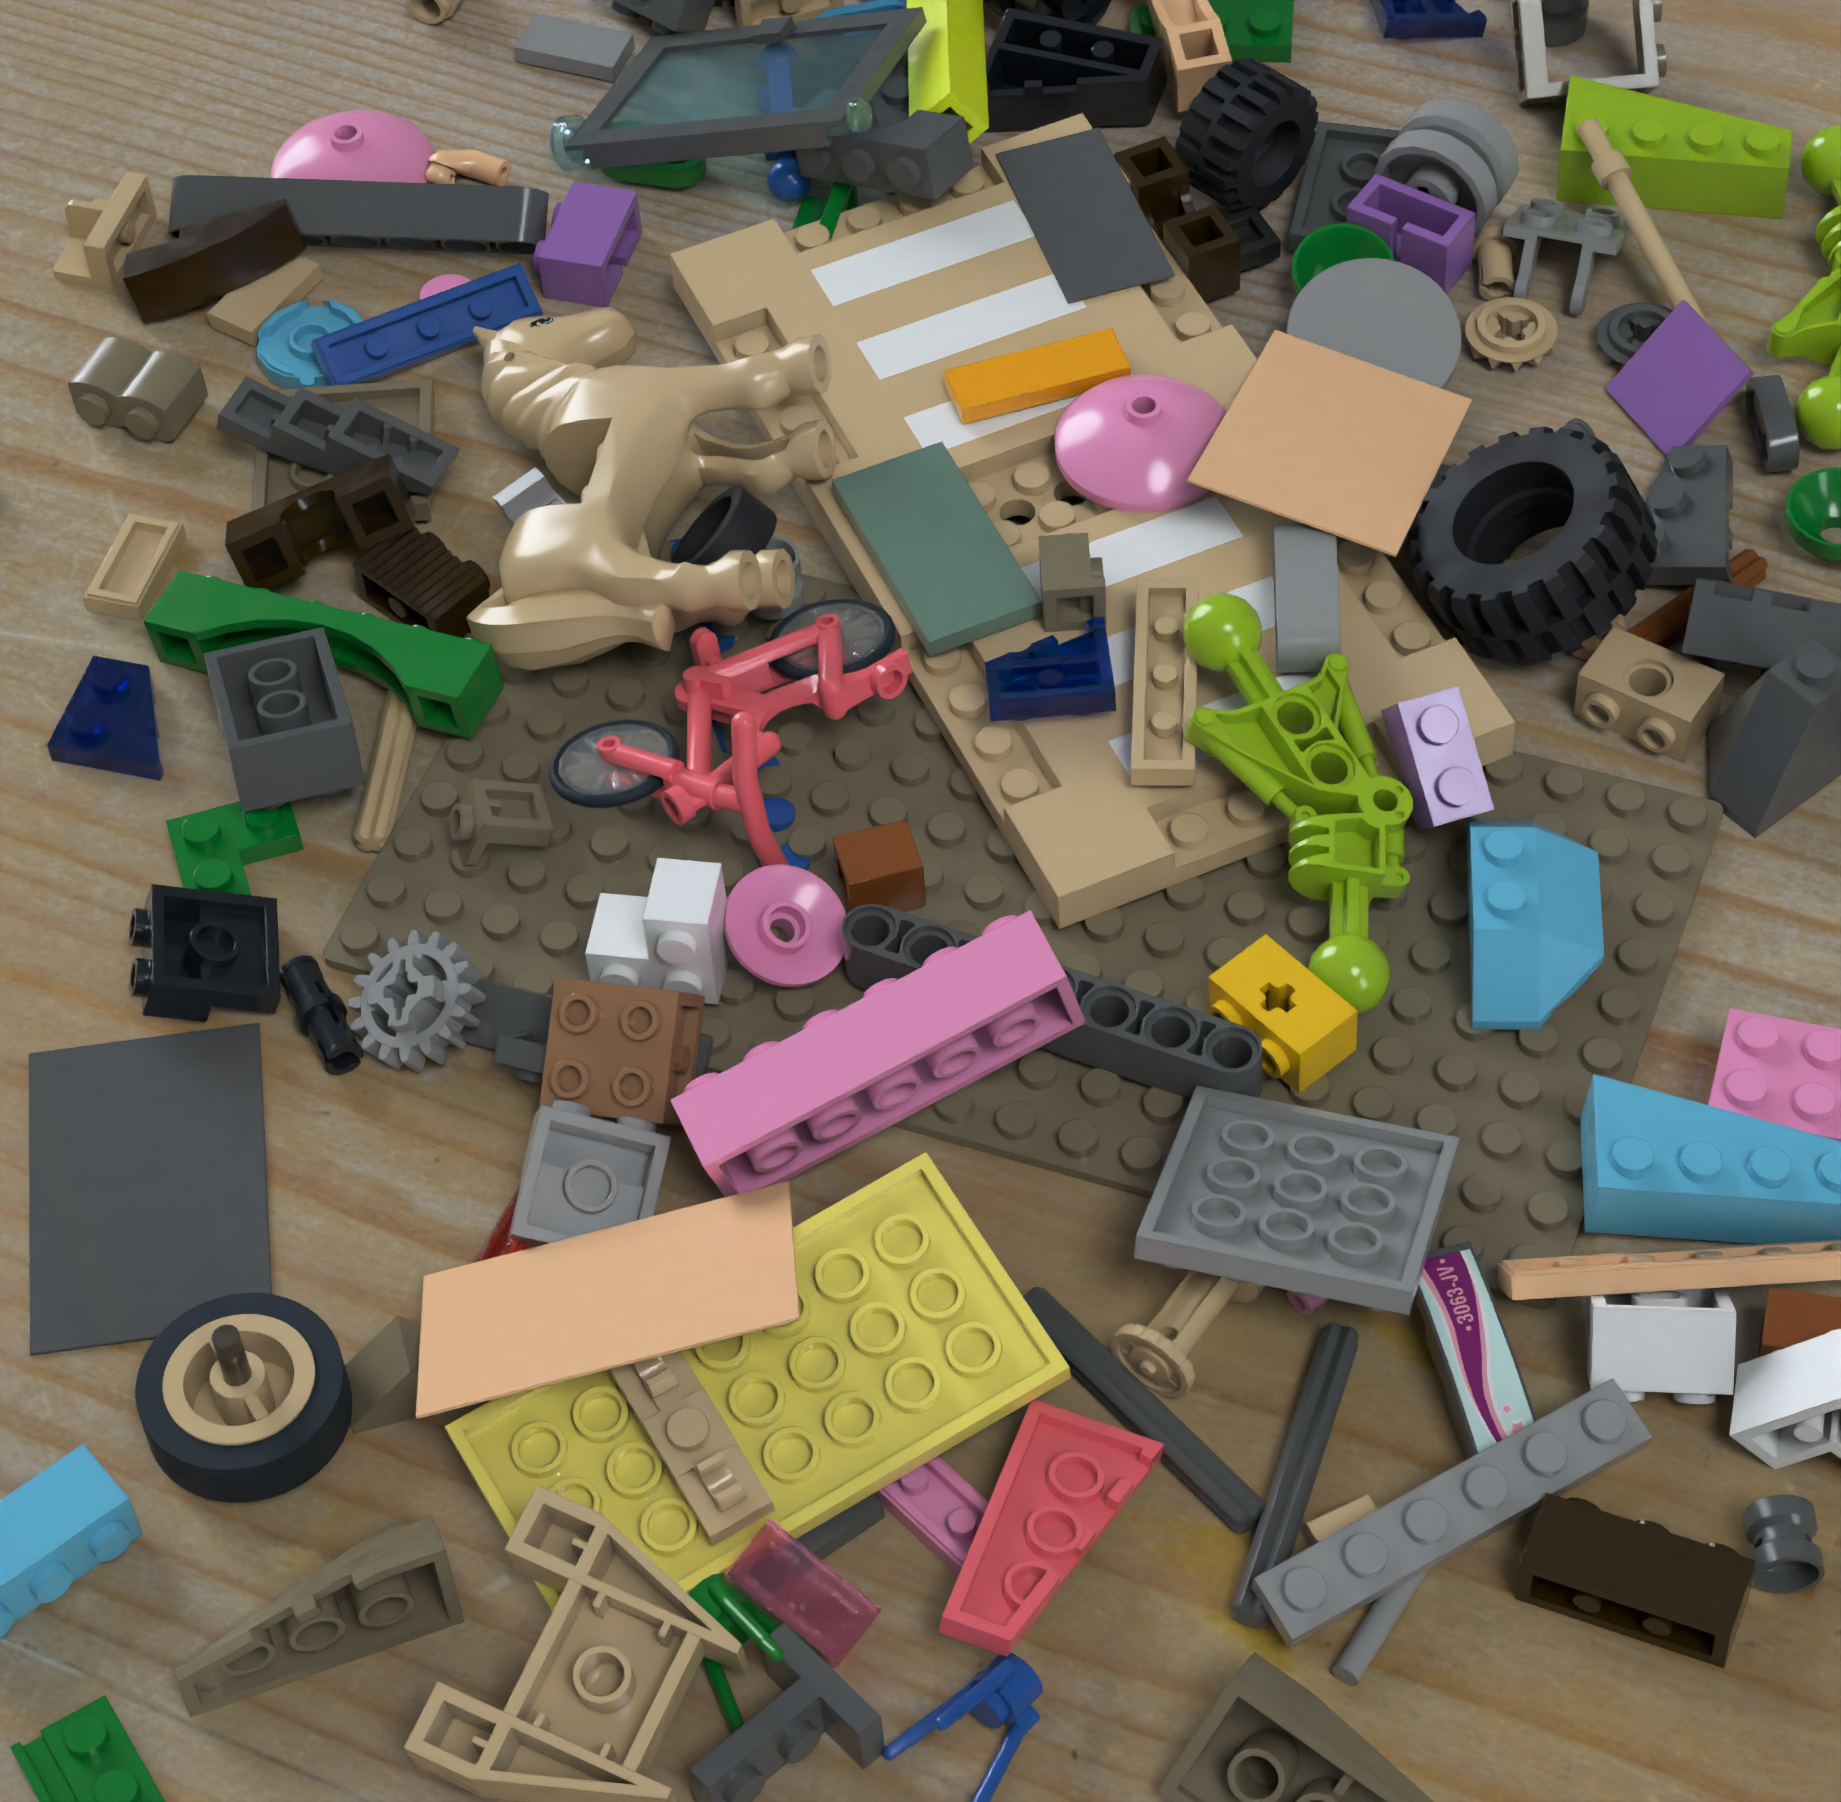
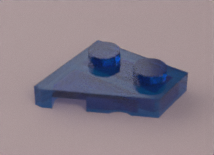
(111, 721)

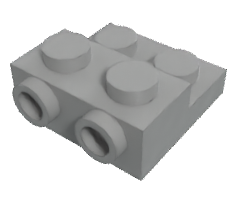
(586, 1174)

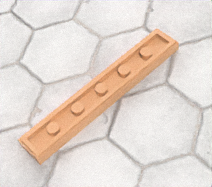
(1670, 1270)

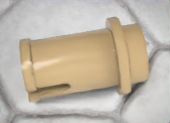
(1495, 263)

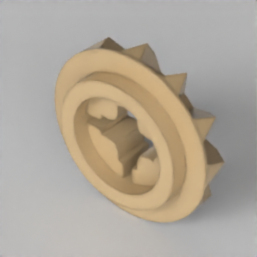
(1514, 317)

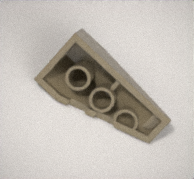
(351, 1608)
(1280, 1745)

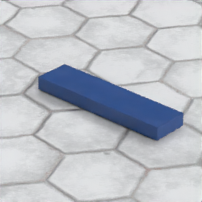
(425, 328)

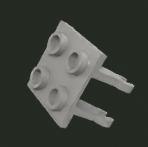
(1596, 231)

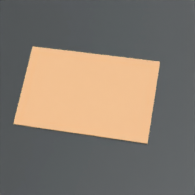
(1332, 442)
(607, 1299)

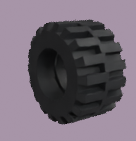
(1247, 134)

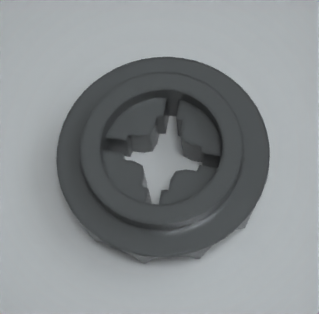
(1623, 325)

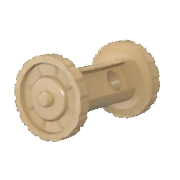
(1185, 1314)

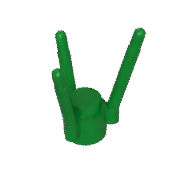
(743, 1622)

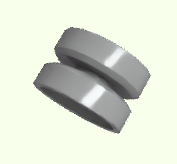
(1454, 156)

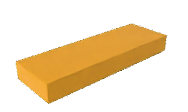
(1035, 375)

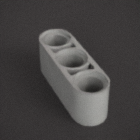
(1305, 597)

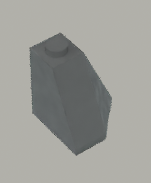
(1778, 740)

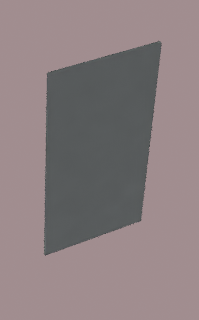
(1084, 215)

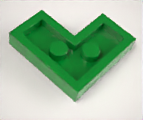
(221, 840)

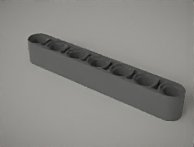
(377, 212)
(1124, 1027)

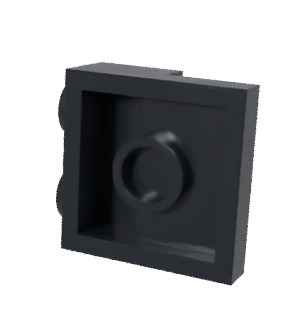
(204, 953)

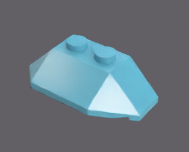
(1528, 920)

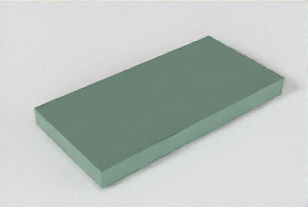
(936, 548)

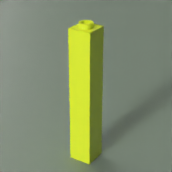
(950, 63)

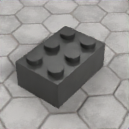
(284, 719)

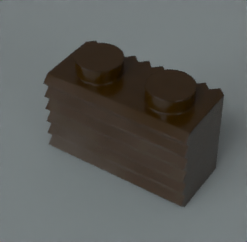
(421, 582)

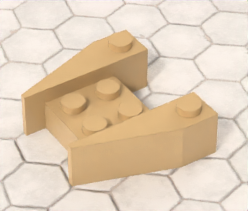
(596, 1681)

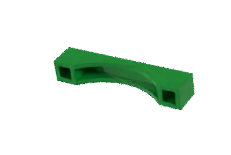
(438, 676)

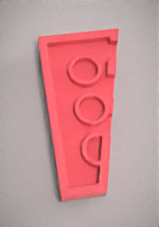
(1043, 1518)

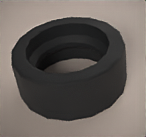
(728, 523)

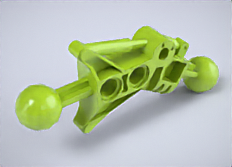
(1815, 322)
(1340, 832)

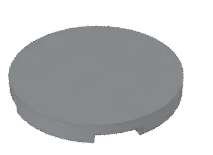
(1382, 317)

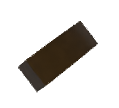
(211, 259)

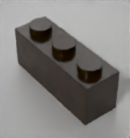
(1635, 1579)

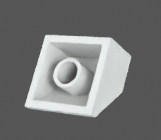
(1662, 1343)

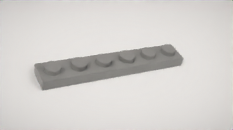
(1450, 1512)

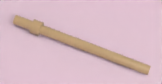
(1614, 175)

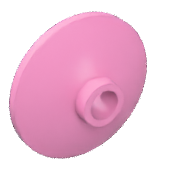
(802, 908)

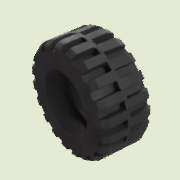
(1559, 591)

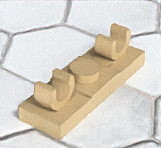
(694, 1444)

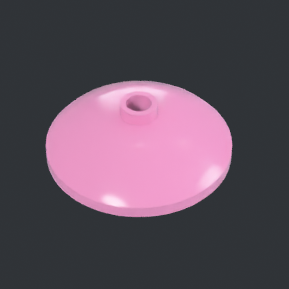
(355, 148)
(1136, 442)

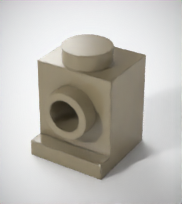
(1070, 582)

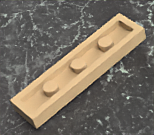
(1163, 684)

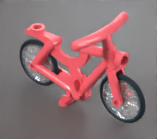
(827, 646)

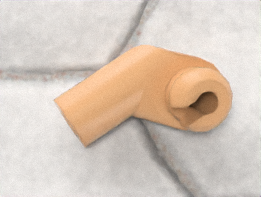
(468, 163)

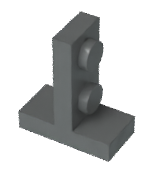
(789, 1726)

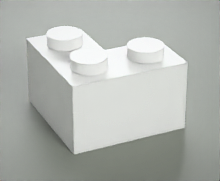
(665, 938)
(1790, 1402)

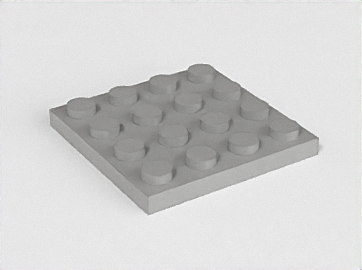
(1299, 1200)

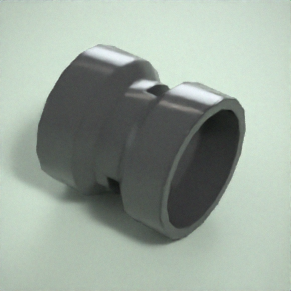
(1782, 1538)

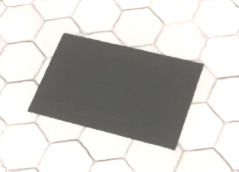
(144, 1184)

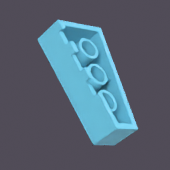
(1702, 1171)

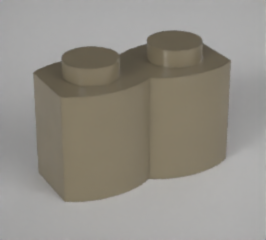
(138, 389)

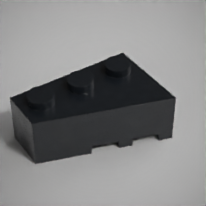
(1063, 67)

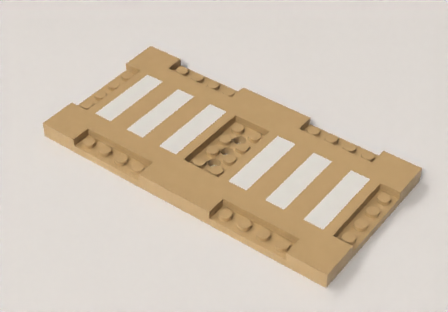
(965, 281)

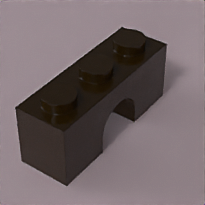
(1197, 240)
(287, 534)

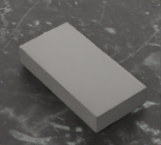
(574, 47)

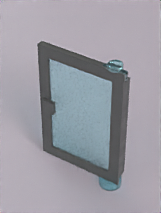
(740, 91)

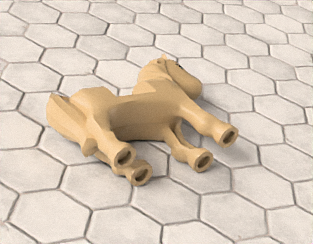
(632, 450)

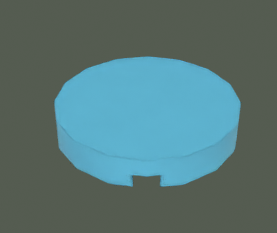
(287, 337)

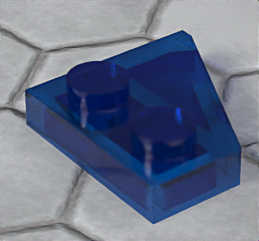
(1427, 19)
(1053, 678)

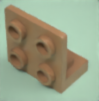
(621, 1048)

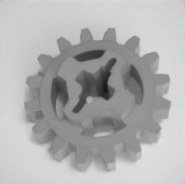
(416, 1000)

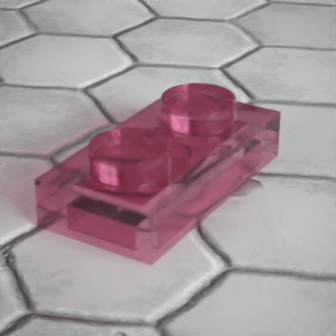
(802, 1592)

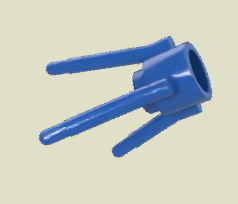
(995, 1698)

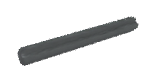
(1147, 1415)
(1297, 1466)

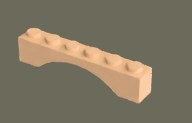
(1192, 45)

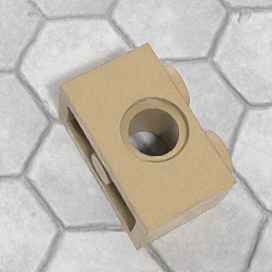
(1648, 694)

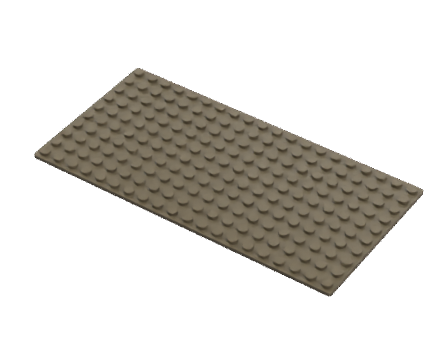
(1415, 1057)

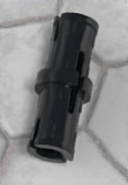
(321, 1015)

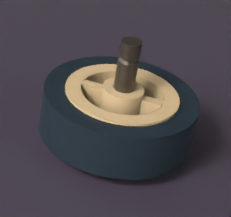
(244, 1397)

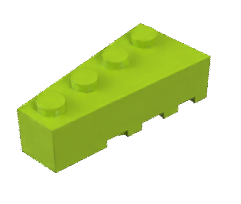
(1676, 153)

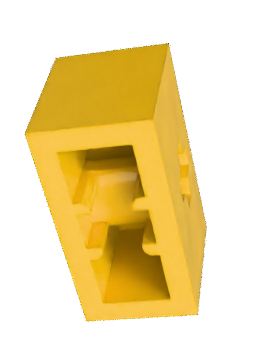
(1291, 1010)

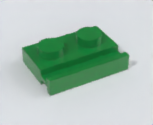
(86, 1760)

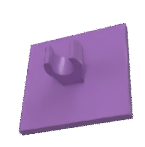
(1679, 379)

